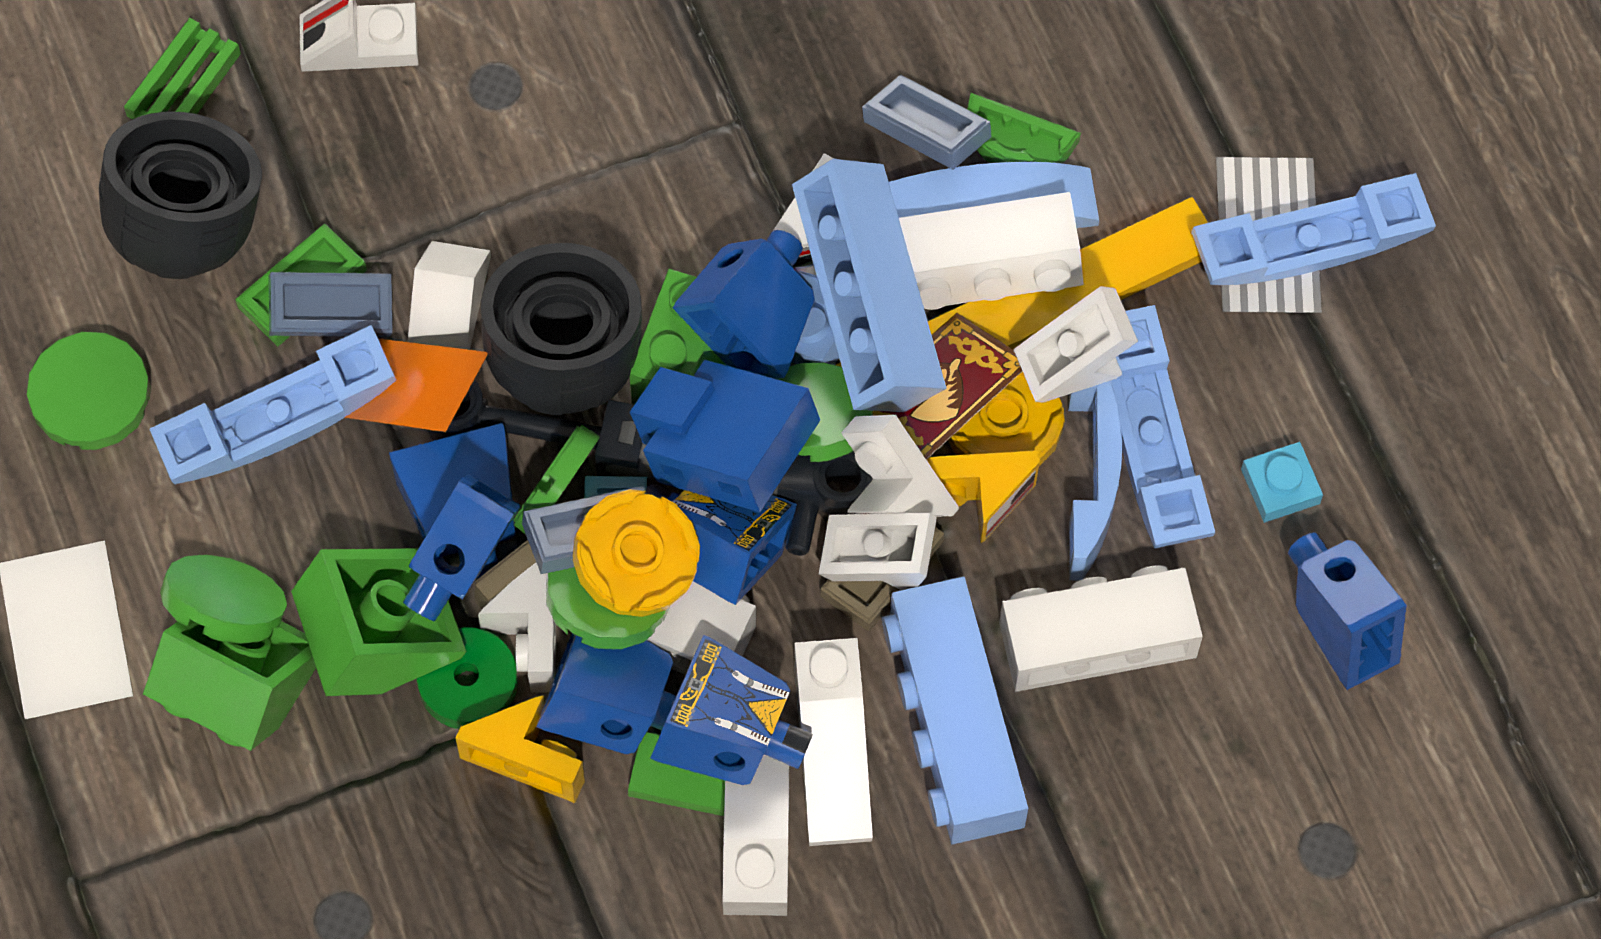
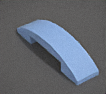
(995, 184)
(1314, 237)
(278, 414)
(1154, 440)
(1092, 518)

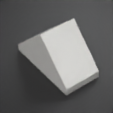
(447, 295)

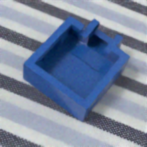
(723, 431)

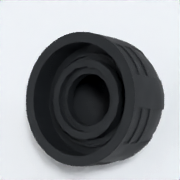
(178, 193)
(561, 327)

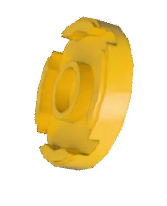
(1012, 424)
(636, 553)

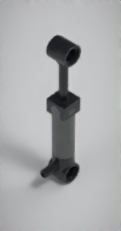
(622, 455)

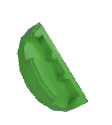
(1021, 136)

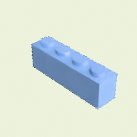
(868, 286)
(956, 710)

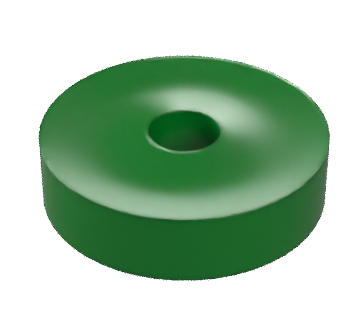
(491, 693)

